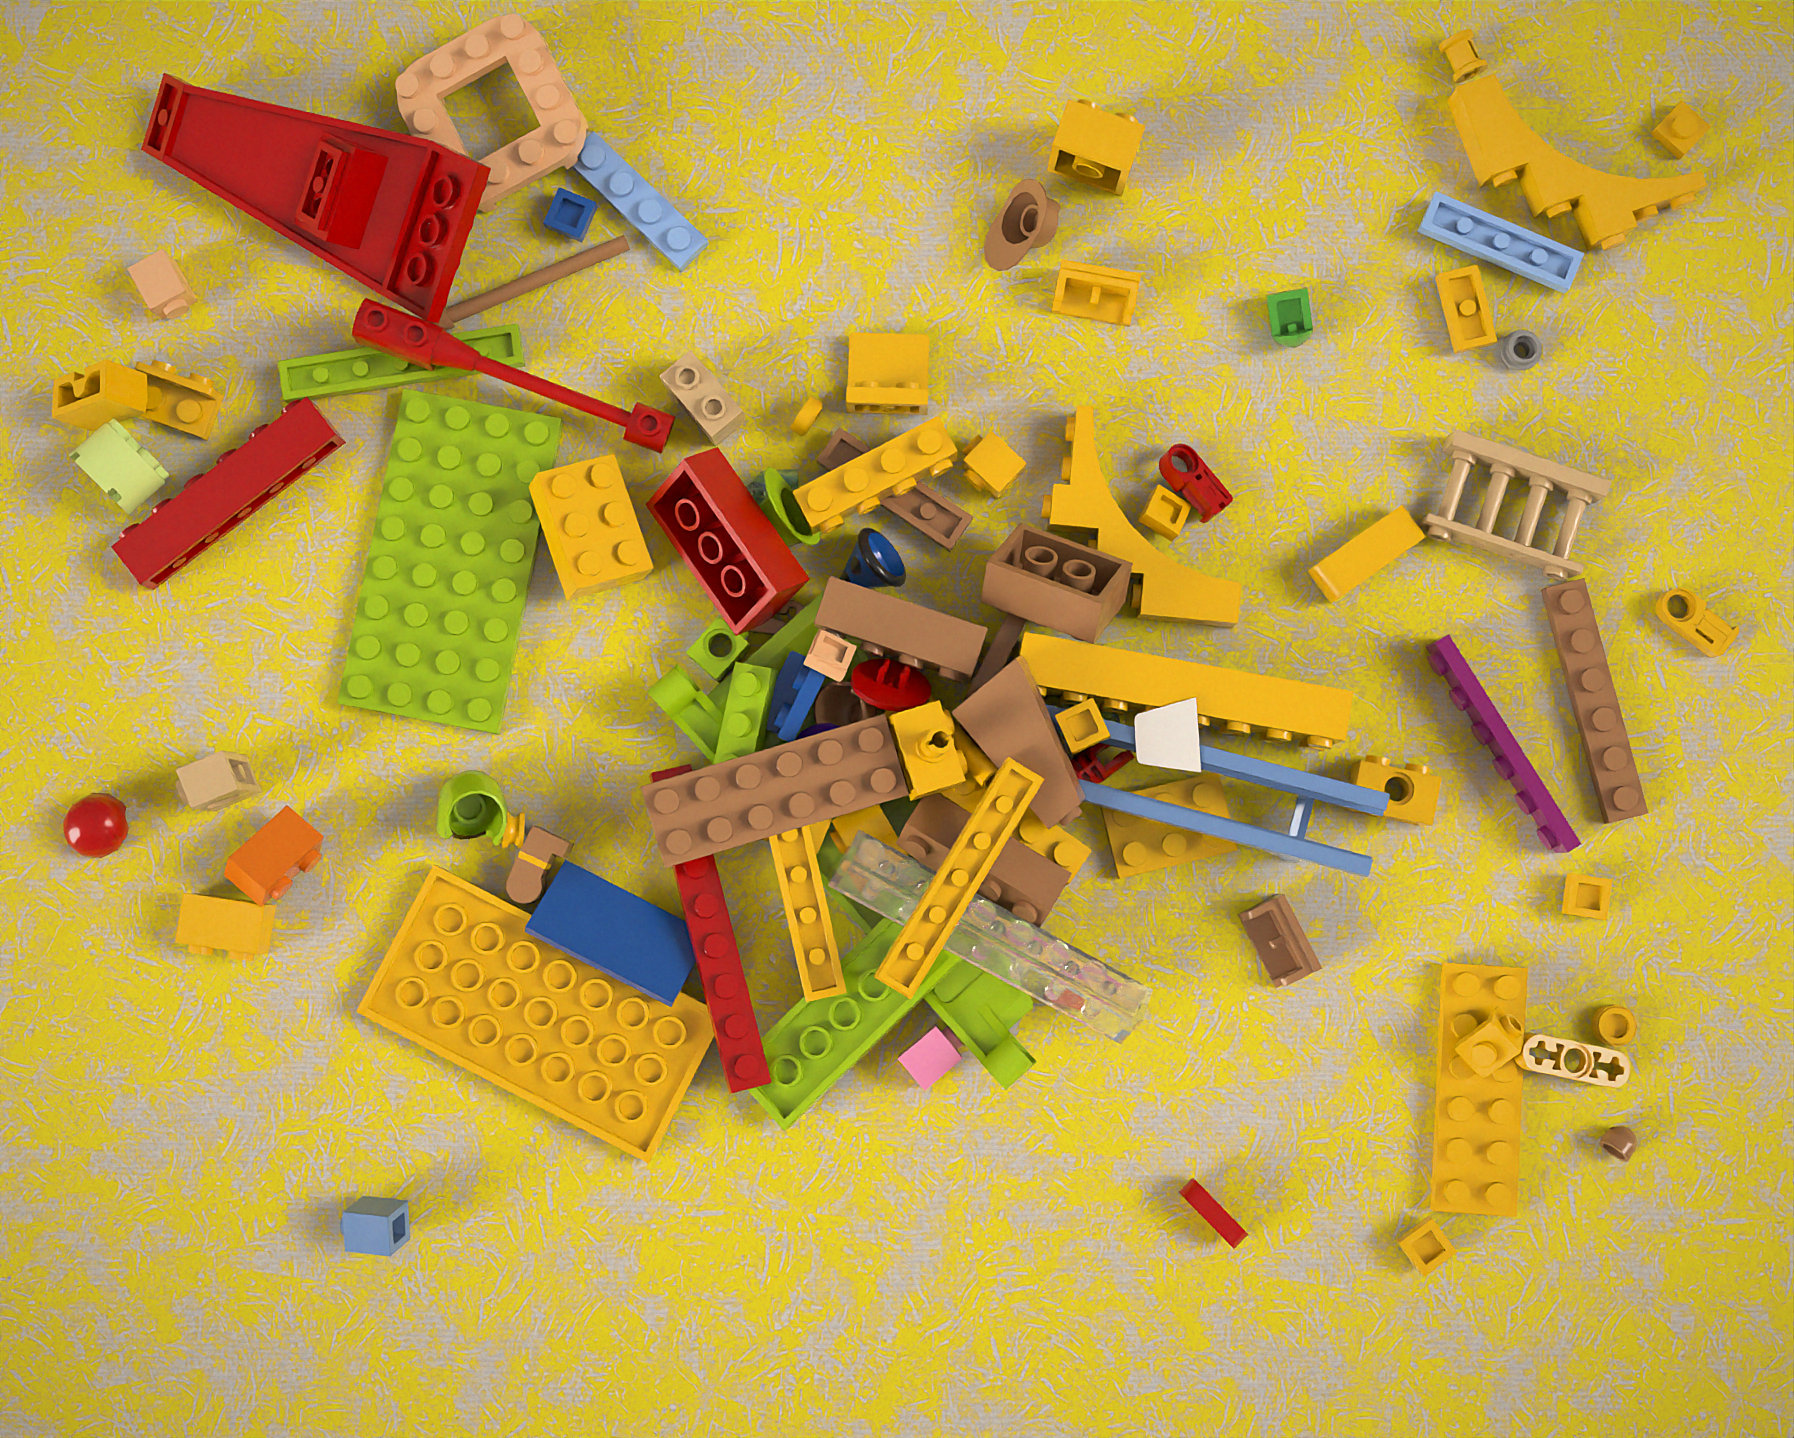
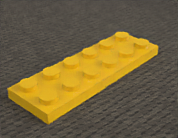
(1474, 1117)

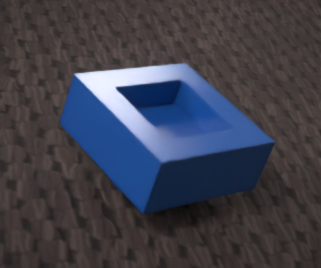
(570, 214)

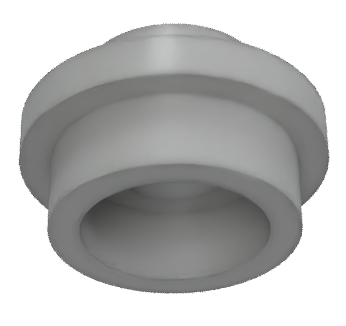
(1528, 342)

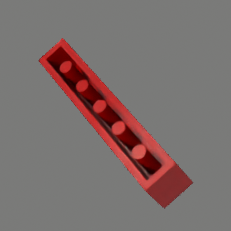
(227, 493)

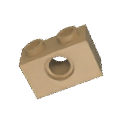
(703, 398)
(217, 781)

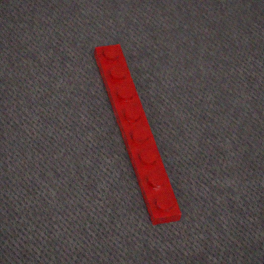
(719, 967)

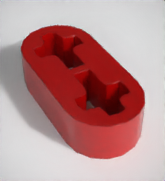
(1213, 1213)

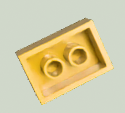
(590, 526)

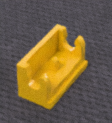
(1096, 292)

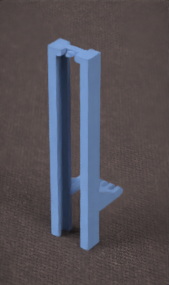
(1289, 846)

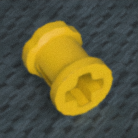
(1463, 56)

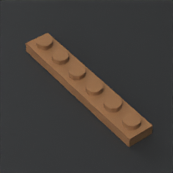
(1594, 701)

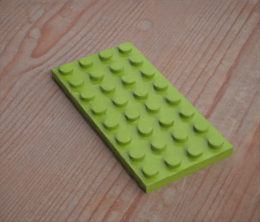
(449, 562)

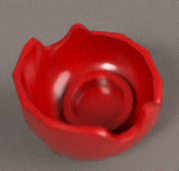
(96, 825)

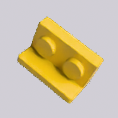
(179, 401)

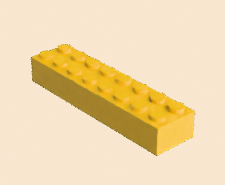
(1224, 697)

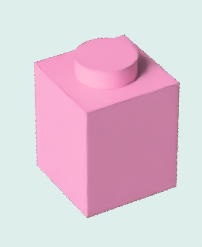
(931, 1055)

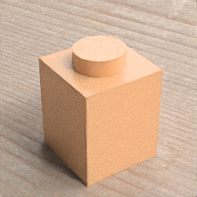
(162, 285)

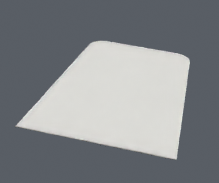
(1169, 736)

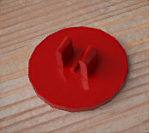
(890, 685)

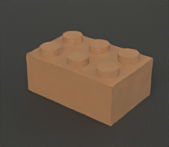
(1056, 583)

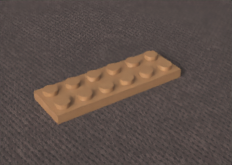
(774, 790)

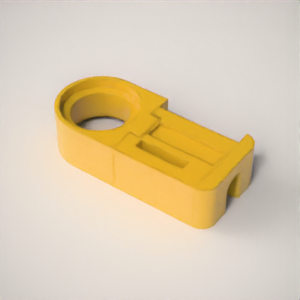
(1698, 625)

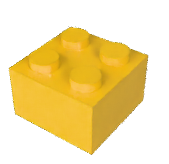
(1095, 146)

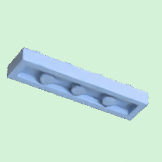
(639, 202)
(1500, 242)

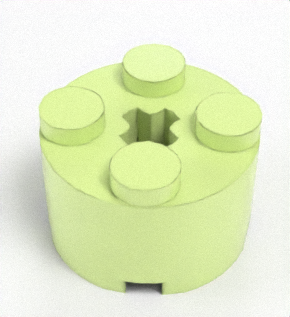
(120, 466)

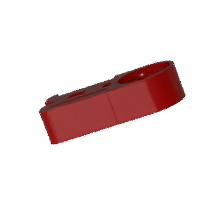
(1196, 484)

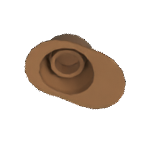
(1023, 223)

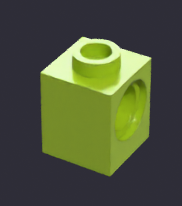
(718, 666)

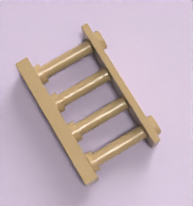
(1542, 477)

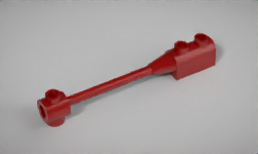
(432, 345)

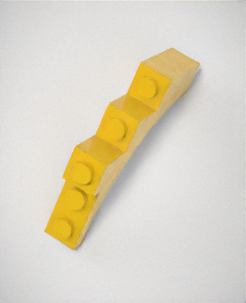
(1553, 184)
(1086, 507)

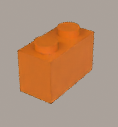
(274, 857)

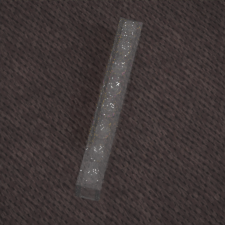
(998, 941)

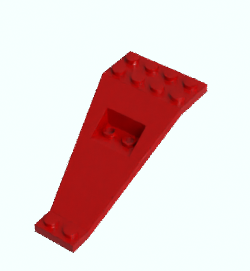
(349, 192)

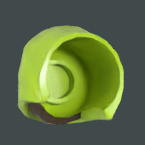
(472, 807)

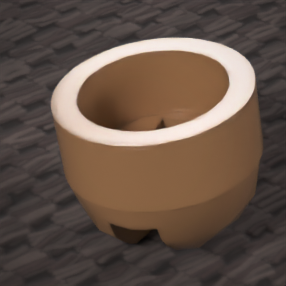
(1619, 1142)

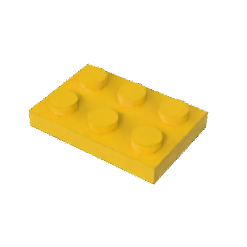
(1148, 845)

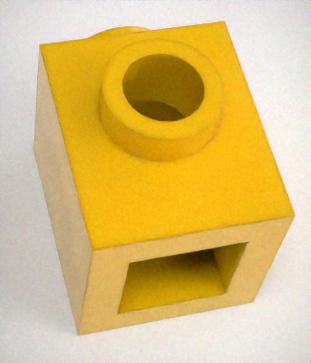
(991, 464)

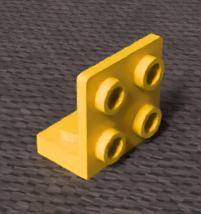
(888, 373)

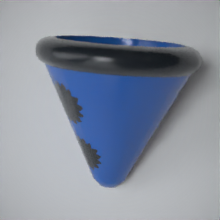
(874, 562)

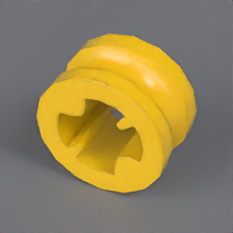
(514, 830)

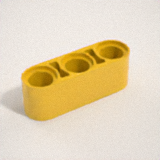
(1366, 553)

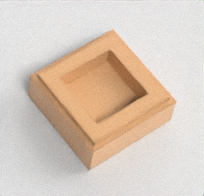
(830, 655)

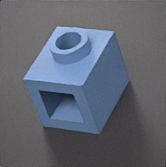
(375, 1225)

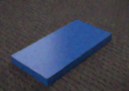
(615, 932)

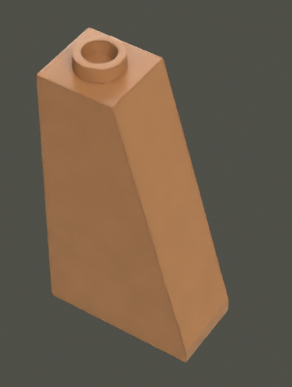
(1013, 722)

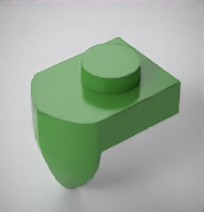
(1290, 317)

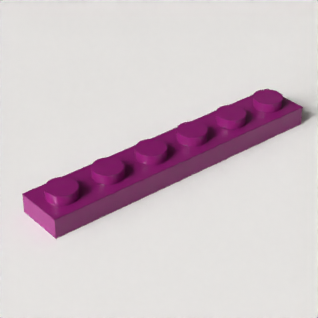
(1509, 757)

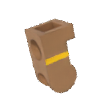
(528, 875)

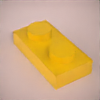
(1466, 309)

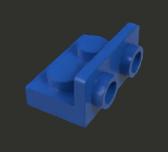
(793, 696)

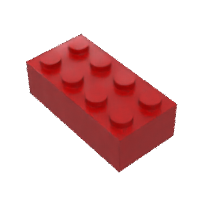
(726, 540)

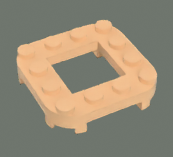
(469, 58)

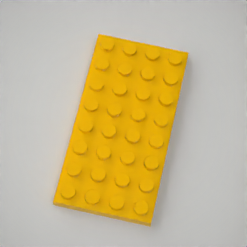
(536, 1017)

